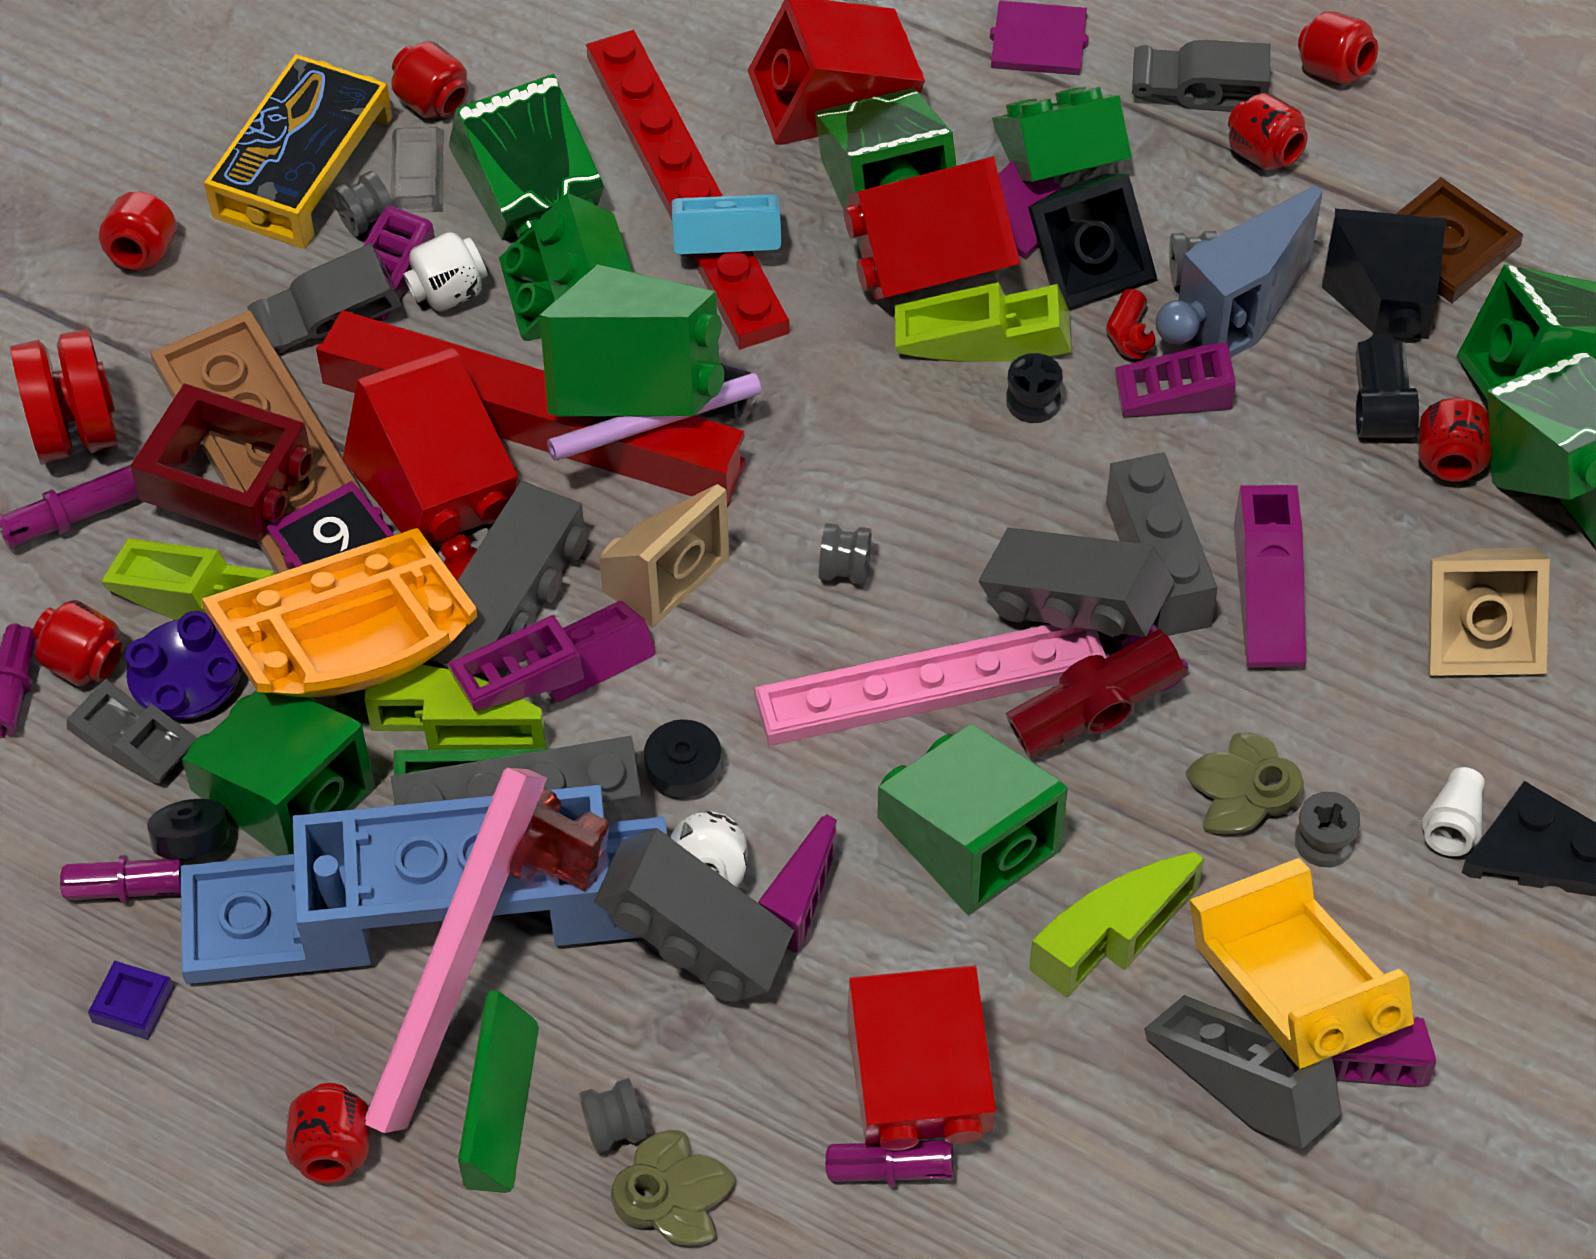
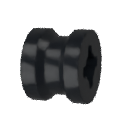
(1025, 378)

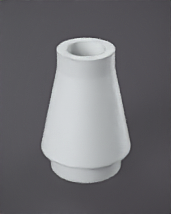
(1455, 816)

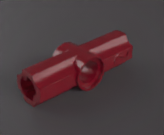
(1096, 694)

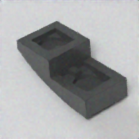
(129, 734)

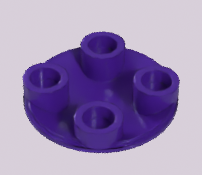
(182, 667)

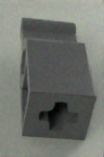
(1203, 73)
(315, 298)

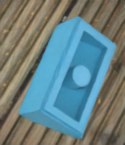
(726, 224)

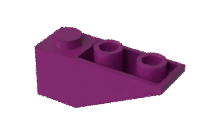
(1271, 575)

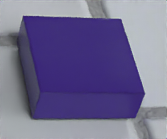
(131, 1000)

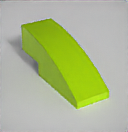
(984, 325)
(173, 576)
(434, 703)
(1114, 921)

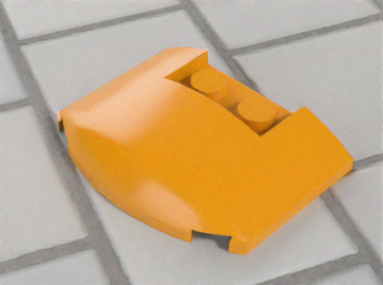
(344, 618)

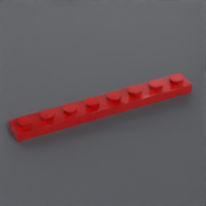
(680, 172)

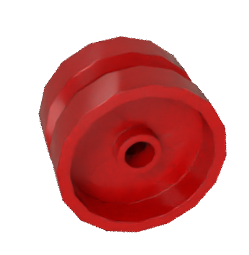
(64, 396)

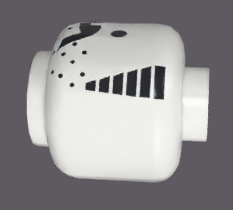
(445, 271)
(715, 842)

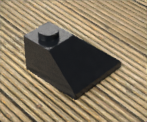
(1092, 238)
(1386, 269)

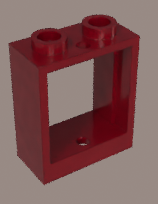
(178, 434)

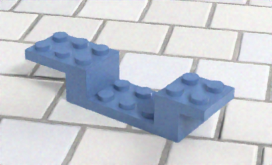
(370, 873)

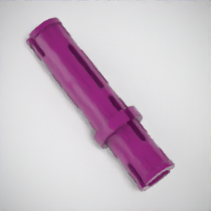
(67, 507)

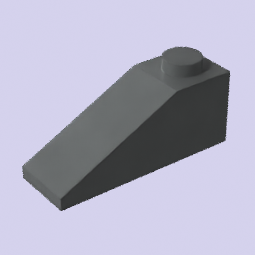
(1248, 1070)

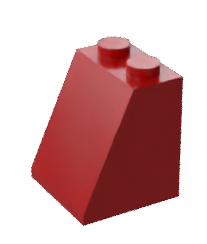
(828, 57)
(931, 229)
(428, 448)
(920, 1057)

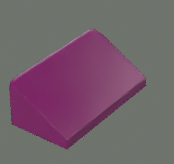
(607, 645)

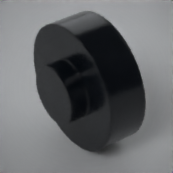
(682, 758)
(188, 829)

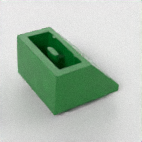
(1064, 135)
(557, 255)

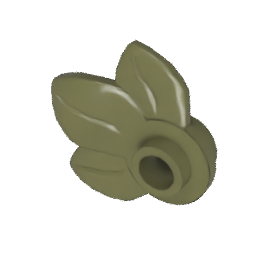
(1239, 781)
(679, 1188)

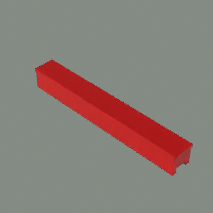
(676, 456)

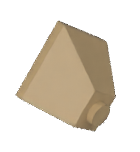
(667, 555)
(1489, 612)

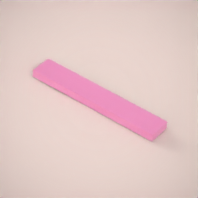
(921, 681)
(454, 950)

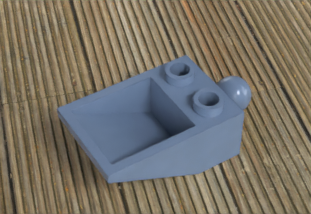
(1242, 277)

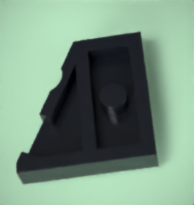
(1539, 844)

